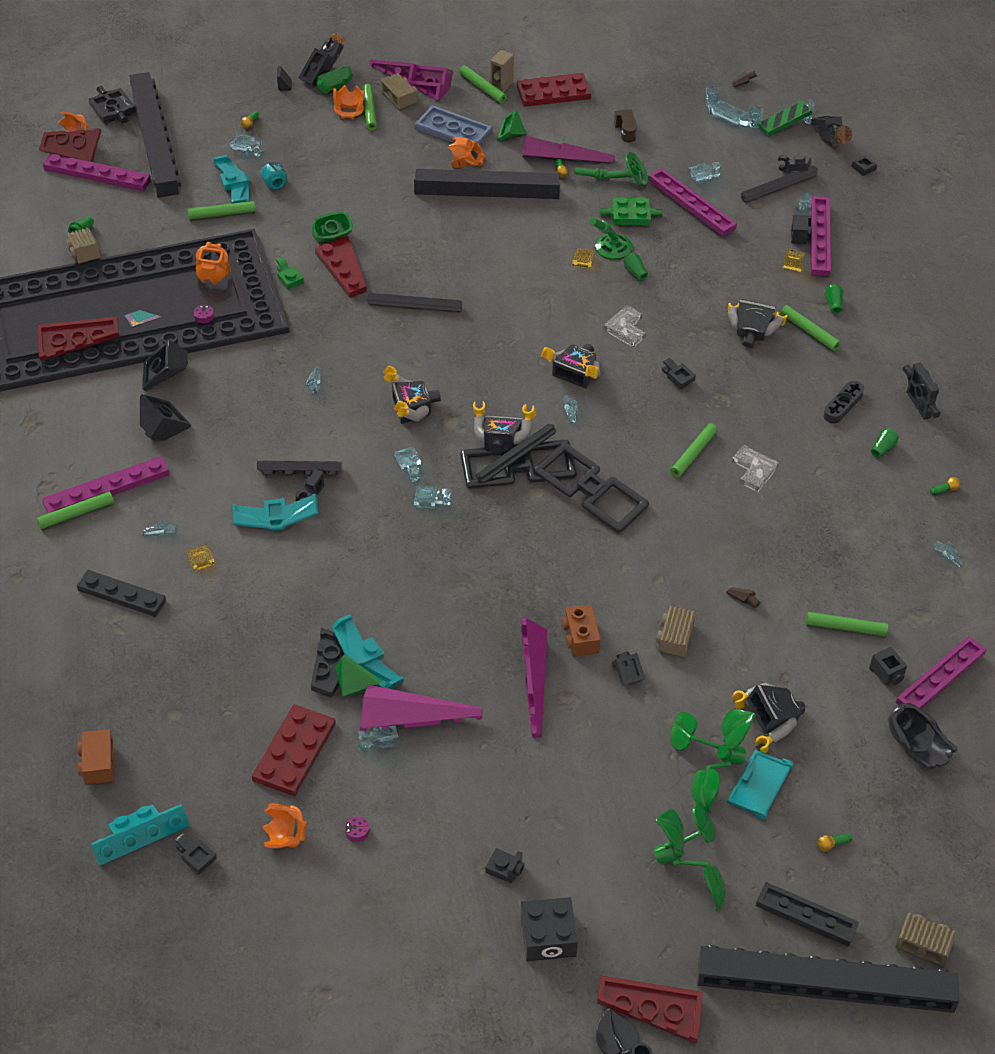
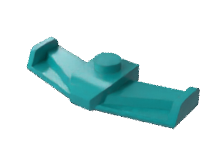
(233, 179)
(276, 513)
(365, 653)

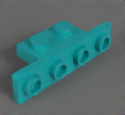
(138, 830)

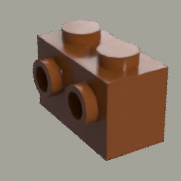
(581, 630)
(97, 757)

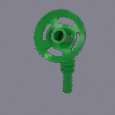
(632, 171)
(613, 243)

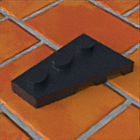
(328, 655)

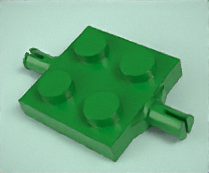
(631, 211)

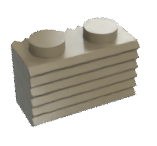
(502, 70)
(399, 91)
(82, 246)
(676, 631)
(926, 939)

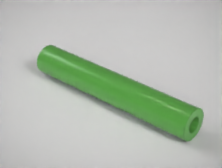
(483, 84)
(369, 108)
(221, 210)
(811, 328)
(693, 450)
(75, 510)
(847, 624)

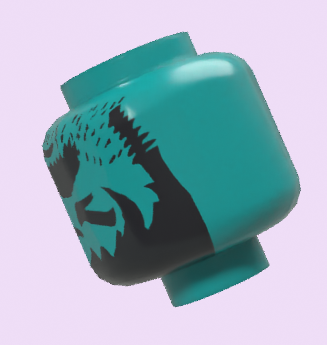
(274, 175)

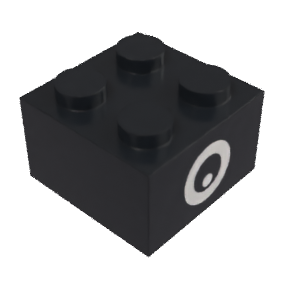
(548, 929)

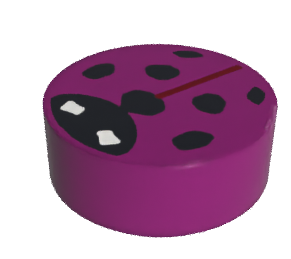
(203, 314)
(357, 829)

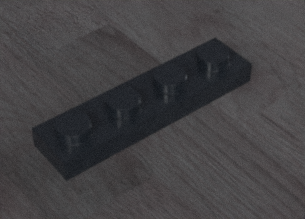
(290, 467)
(121, 593)
(807, 914)

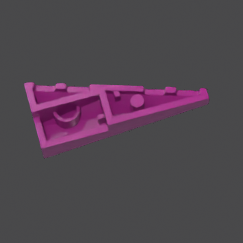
(427, 79)
(545, 149)
(534, 649)
(394, 707)

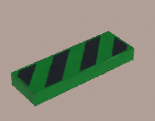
(784, 118)

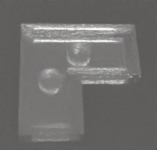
(623, 326)
(759, 467)

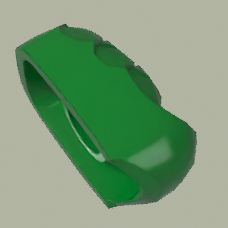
(334, 79)
(331, 227)

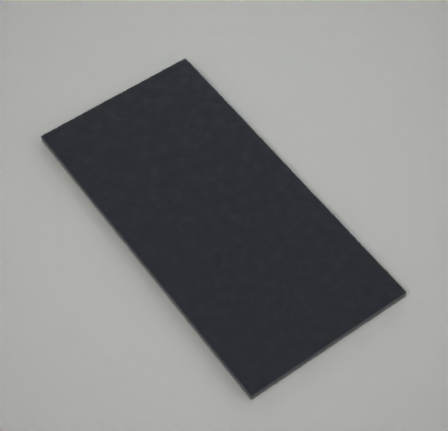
(145, 280)

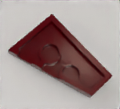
(74, 144)

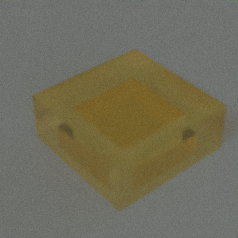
(583, 257)
(793, 260)
(200, 557)

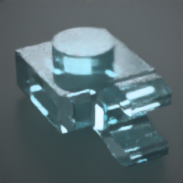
(245, 143)
(704, 172)
(409, 460)
(429, 496)
(379, 737)

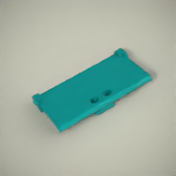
(764, 779)

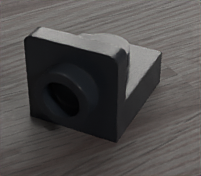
(628, 668)
(505, 865)

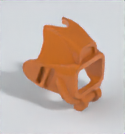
(348, 100)
(73, 122)
(462, 153)
(212, 269)
(281, 828)

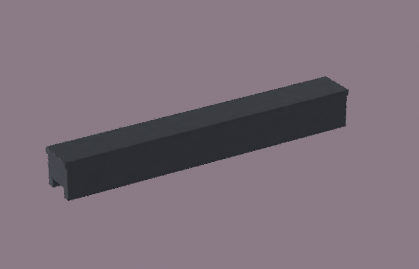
(487, 183)

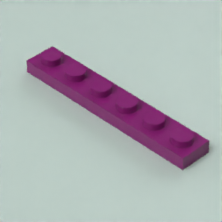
(97, 172)
(692, 202)
(820, 236)
(114, 482)

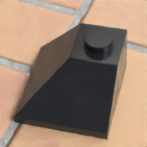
(163, 364)
(160, 418)

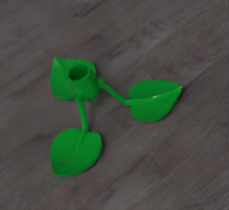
(734, 728)
(673, 850)

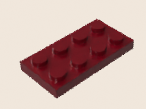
(553, 89)
(293, 750)

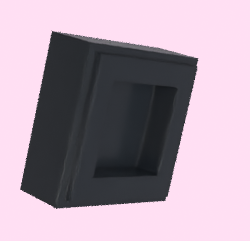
(864, 165)

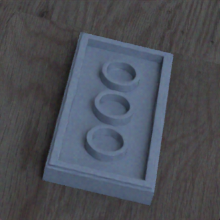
(451, 125)

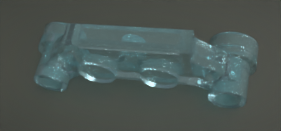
(731, 113)

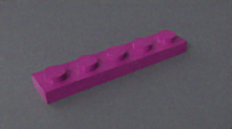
(942, 674)

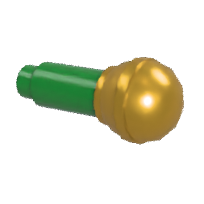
(247, 122)
(561, 169)
(951, 484)
(826, 843)

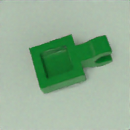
(288, 276)

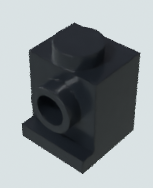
(800, 229)
(888, 666)

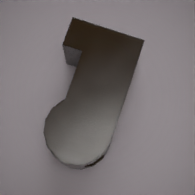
(626, 122)

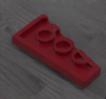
(657, 1005)

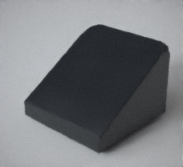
(283, 80)

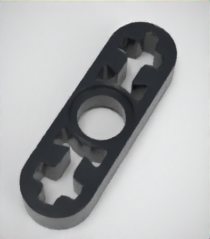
(843, 409)

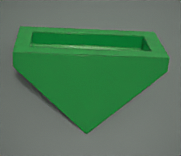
(511, 127)
(353, 677)

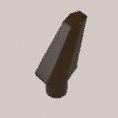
(744, 78)
(744, 595)

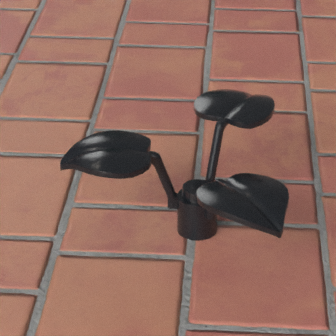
(618, 1036)

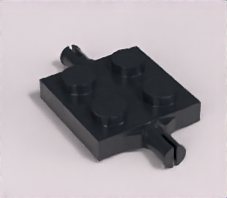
(112, 105)
(922, 390)

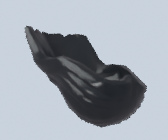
(920, 736)

